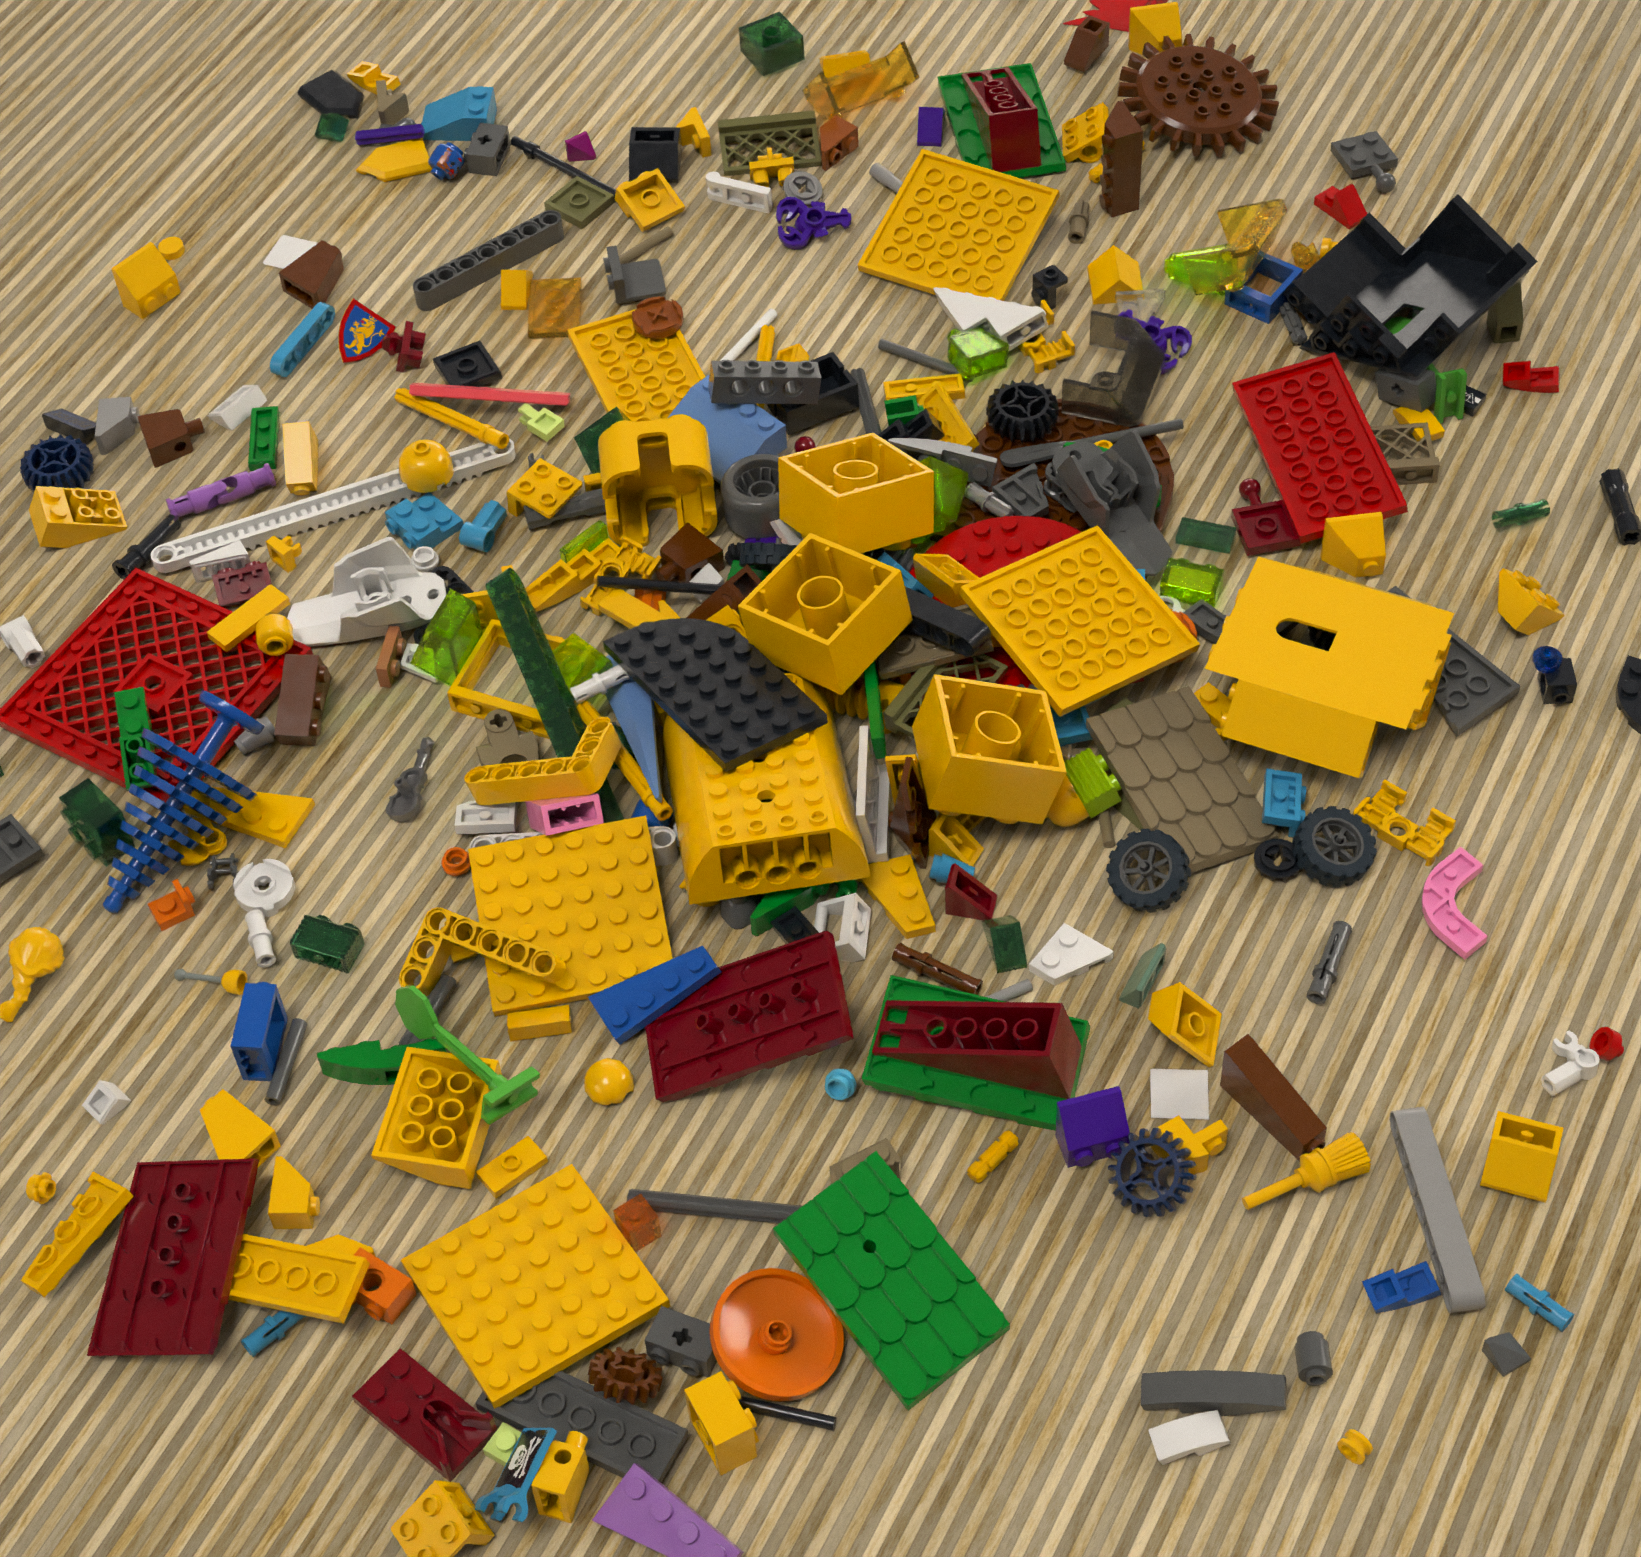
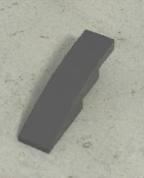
(1214, 1390)

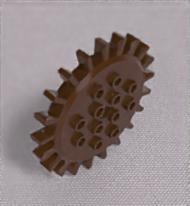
(1169, 99)

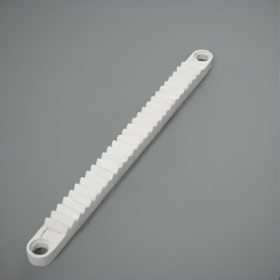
(321, 509)

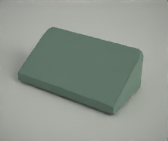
(1144, 976)

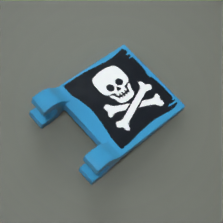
(518, 1474)

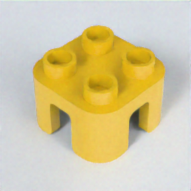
(653, 469)

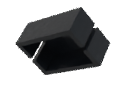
(836, 396)

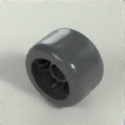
(751, 495)

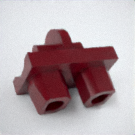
(410, 339)

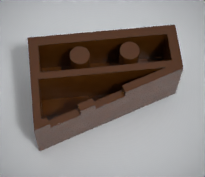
(301, 699)

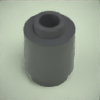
(1313, 1358)

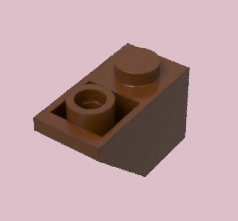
(1087, 43)

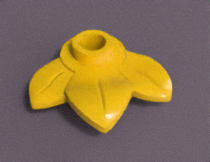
(204, 849)

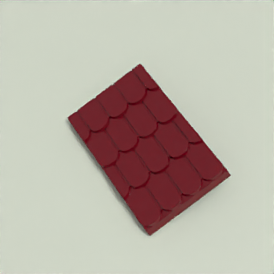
(751, 1018)
(174, 1258)

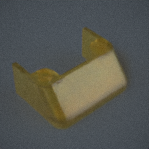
(862, 84)
(1252, 233)

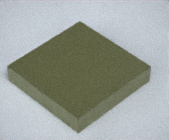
(579, 202)

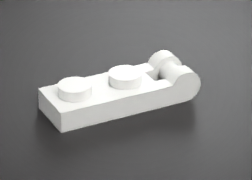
(739, 193)

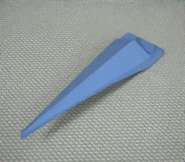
(637, 719)

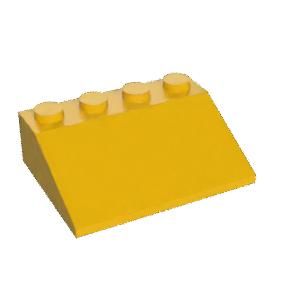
(435, 1118)

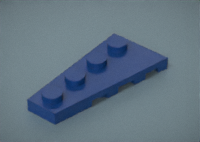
(646, 996)

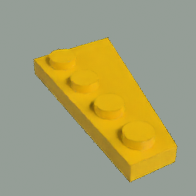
(75, 1235)

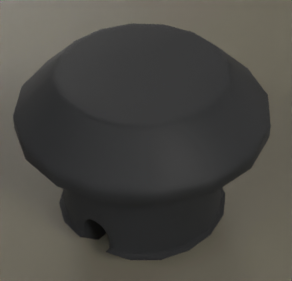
(733, 553)

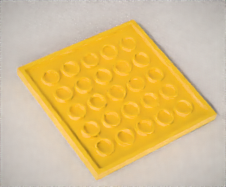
(958, 228)
(1079, 620)
(578, 895)
(534, 1285)

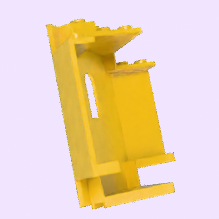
(1321, 701)

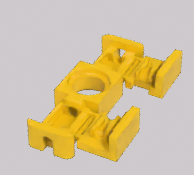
(1046, 355)
(623, 560)
(1382, 817)

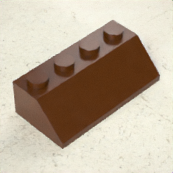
(1121, 162)

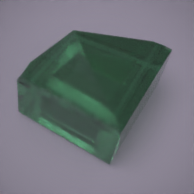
(331, 127)

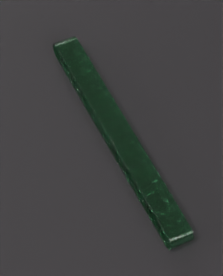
(542, 674)

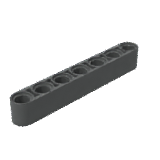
(488, 260)

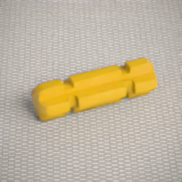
(992, 1156)

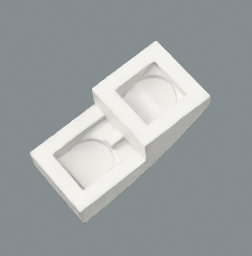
(1187, 1435)

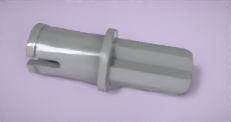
(987, 501)

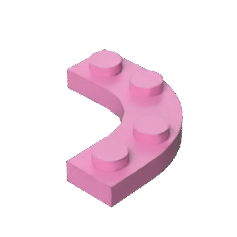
(1440, 906)

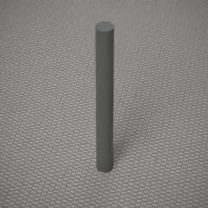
(918, 357)

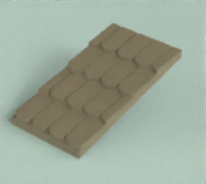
(1181, 777)

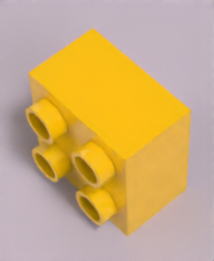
(857, 494)
(826, 612)
(988, 750)

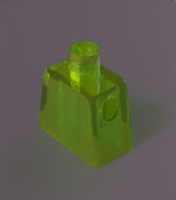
(976, 352)

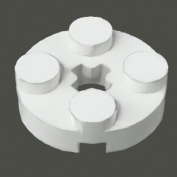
(269, 900)

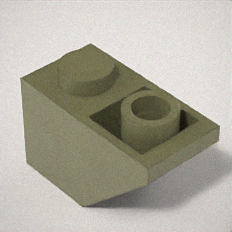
(1506, 317)

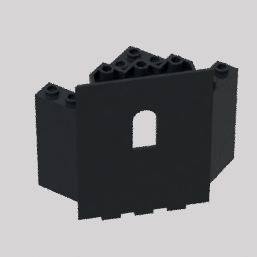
(1369, 276)

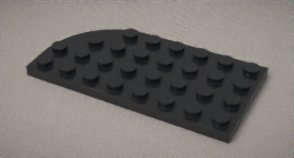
(716, 687)

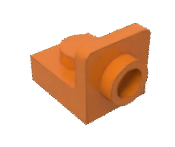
(173, 907)

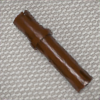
(906, 955)

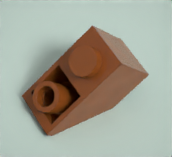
(837, 140)

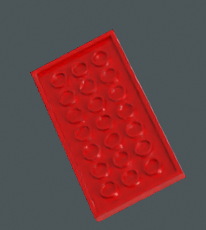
(1317, 445)

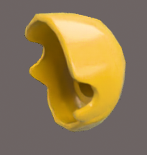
(608, 1081)

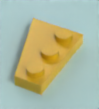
(901, 895)

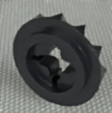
(1267, 853)

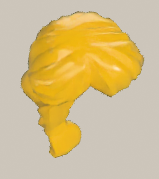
(31, 957)

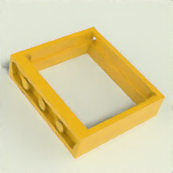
(478, 704)

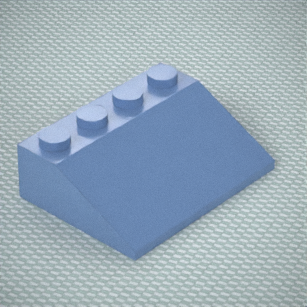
(732, 428)

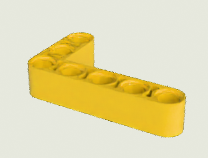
(553, 777)
(479, 943)

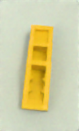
(569, 578)

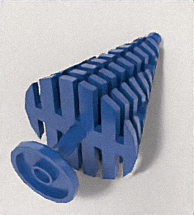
(189, 780)

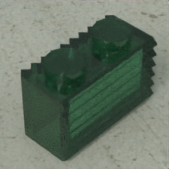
(327, 943)

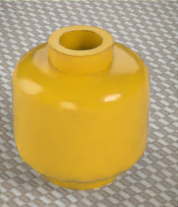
(274, 634)

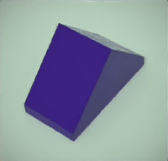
(930, 126)

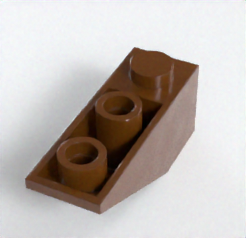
(730, 594)

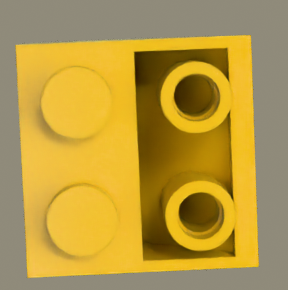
(1521, 1156)

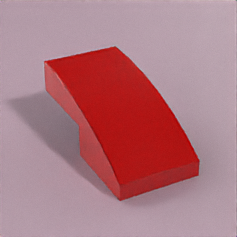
(1524, 378)

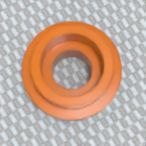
(453, 856)

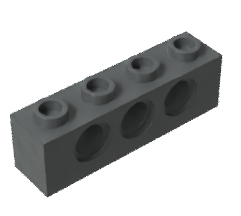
(764, 382)

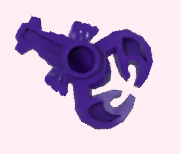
(810, 221)
(1177, 334)

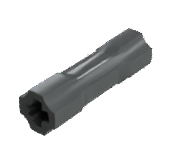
(584, 504)

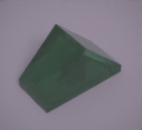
(1005, 943)

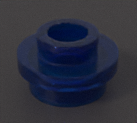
(1547, 659)

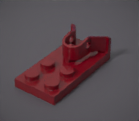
(425, 1414)

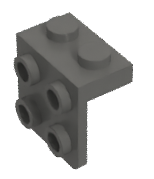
(634, 279)

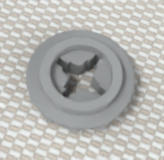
(797, 180)

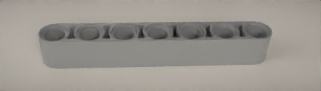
(1437, 1210)

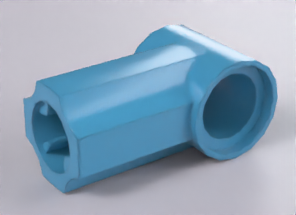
(481, 531)

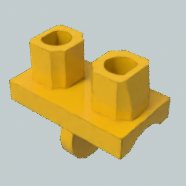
(770, 166)

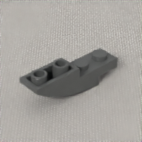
(979, 466)

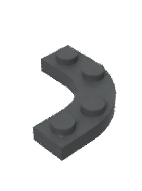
(1209, 621)

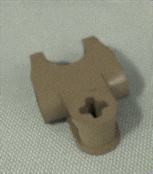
(504, 741)

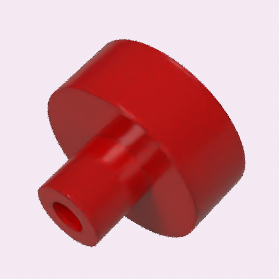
(1607, 1043)

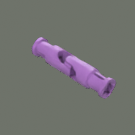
(216, 493)

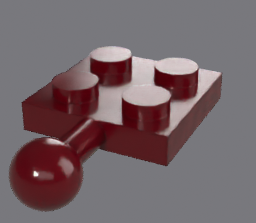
(1264, 525)

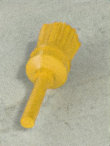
(1319, 1169)

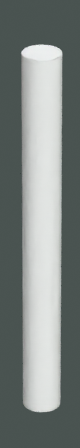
(750, 336)

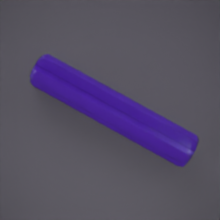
(389, 134)

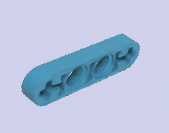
(302, 339)

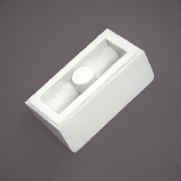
(238, 406)

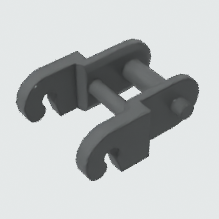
(212, 872)

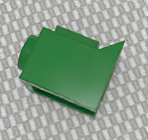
(902, 408)

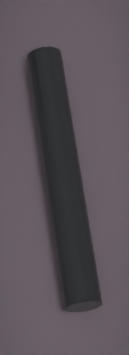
(788, 1413)

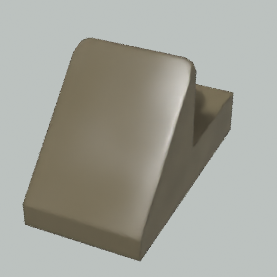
(390, 106)

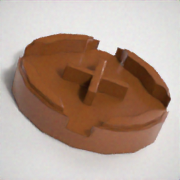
(657, 317)

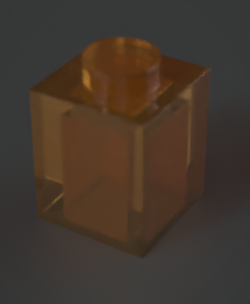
(637, 1222)

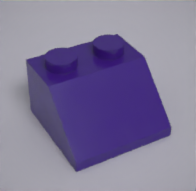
(1091, 1126)

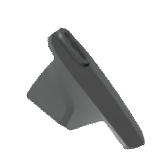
(1117, 494)

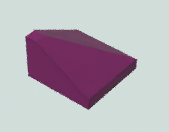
(580, 148)

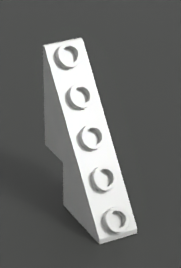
(1004, 319)

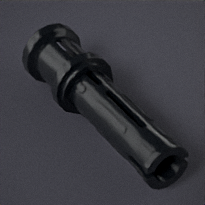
(139, 554)

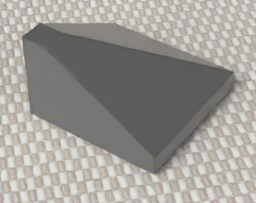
(1505, 1353)

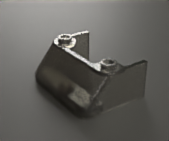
(1123, 395)

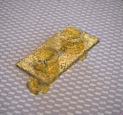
(1304, 256)

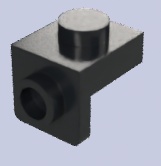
(1045, 285)

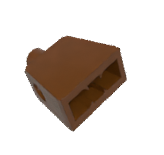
(168, 435)
(687, 554)

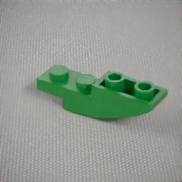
(132, 718)
(367, 1061)

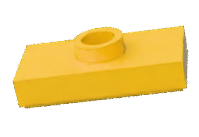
(512, 1167)

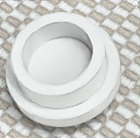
(425, 559)

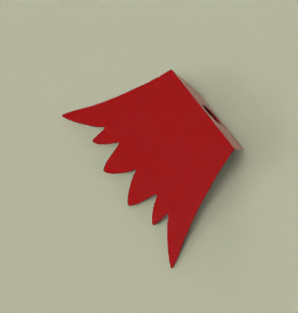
(1115, 12)

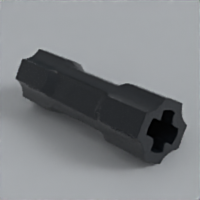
(1625, 519)

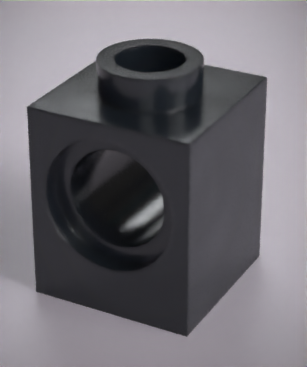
(1558, 686)

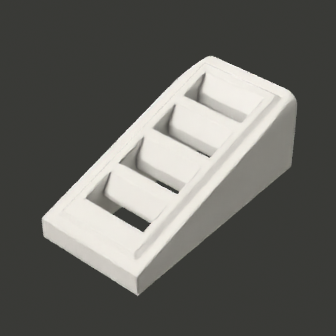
(229, 556)

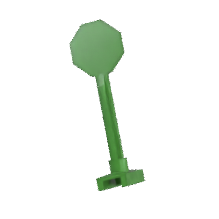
(1449, 385)
(504, 1094)

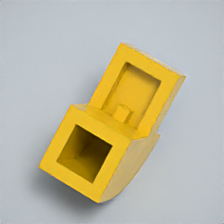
(1202, 1144)

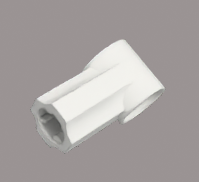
(21, 639)

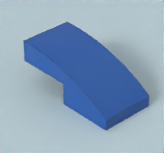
(1403, 1289)

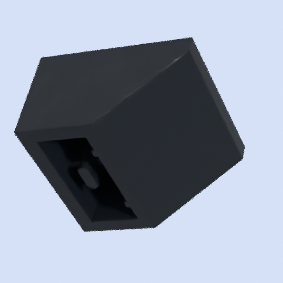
(655, 149)

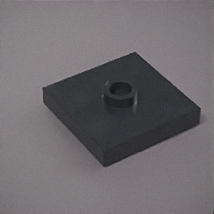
(467, 366)

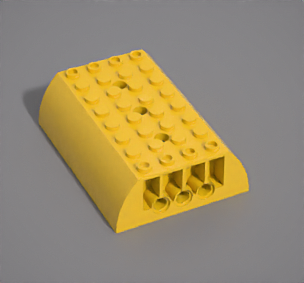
(754, 847)

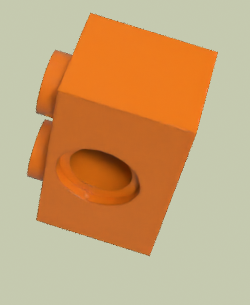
(391, 1297)

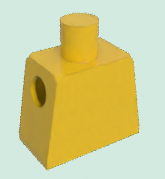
(562, 1478)

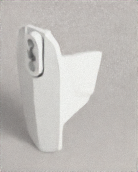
(369, 593)

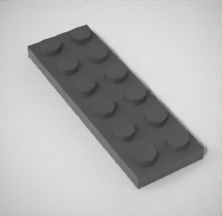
(615, 1431)

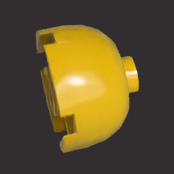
(425, 466)
(1067, 807)

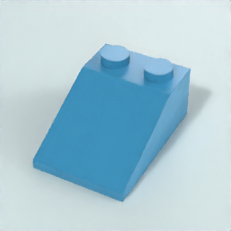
(459, 114)

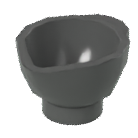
(738, 910)

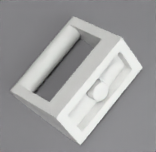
(854, 925)

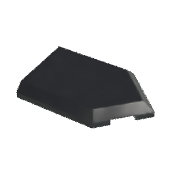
(332, 95)

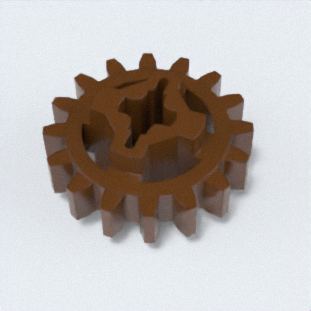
(625, 1375)

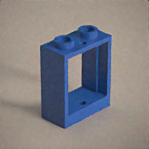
(1264, 307)
(259, 1031)

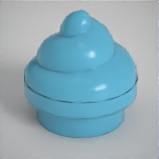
(840, 1084)

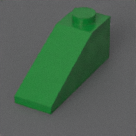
(779, 902)

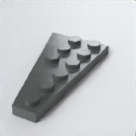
(1469, 684)

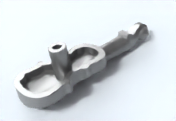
(409, 785)

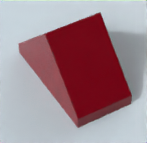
(968, 896)

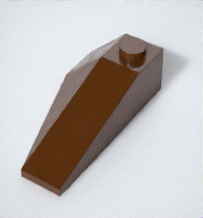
(912, 816)

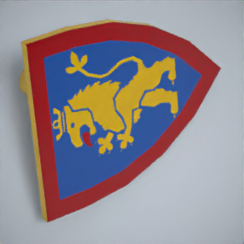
(361, 332)

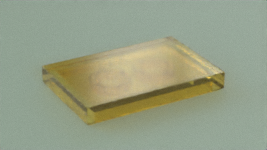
(554, 307)

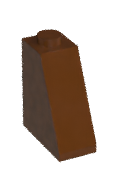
(313, 274)

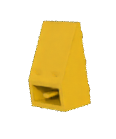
(74, 515)

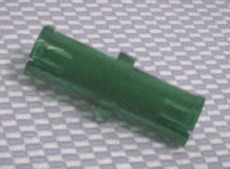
(1521, 513)

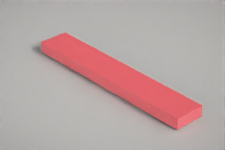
(489, 394)

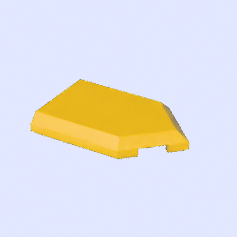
(397, 161)

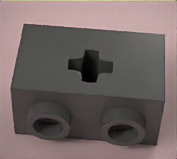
(487, 149)
(1405, 390)
(681, 1342)

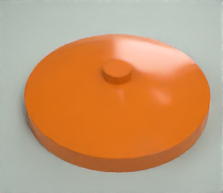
(775, 1335)

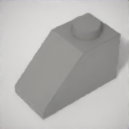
(115, 422)

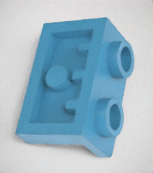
(1283, 799)

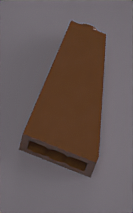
(1270, 1098)

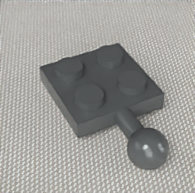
(1365, 156)

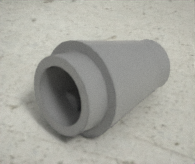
(248, 742)

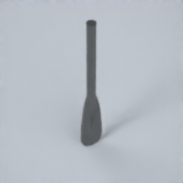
(1046, 451)

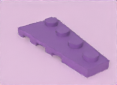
(660, 1519)

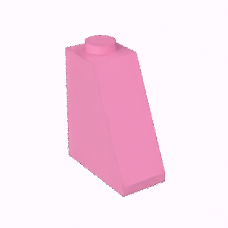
(564, 814)

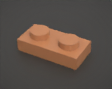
(388, 662)

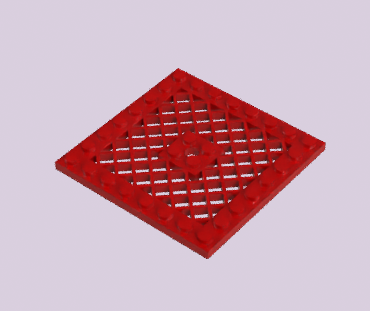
(133, 595)

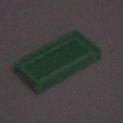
(1205, 535)

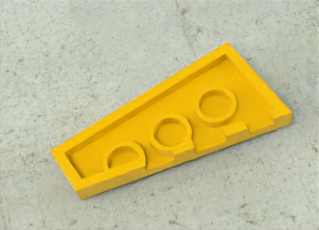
(951, 421)
(266, 817)

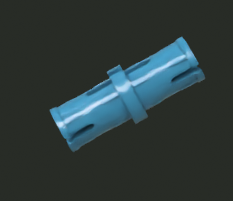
(1557, 1316)
(256, 1342)

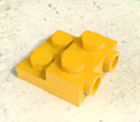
(648, 199)

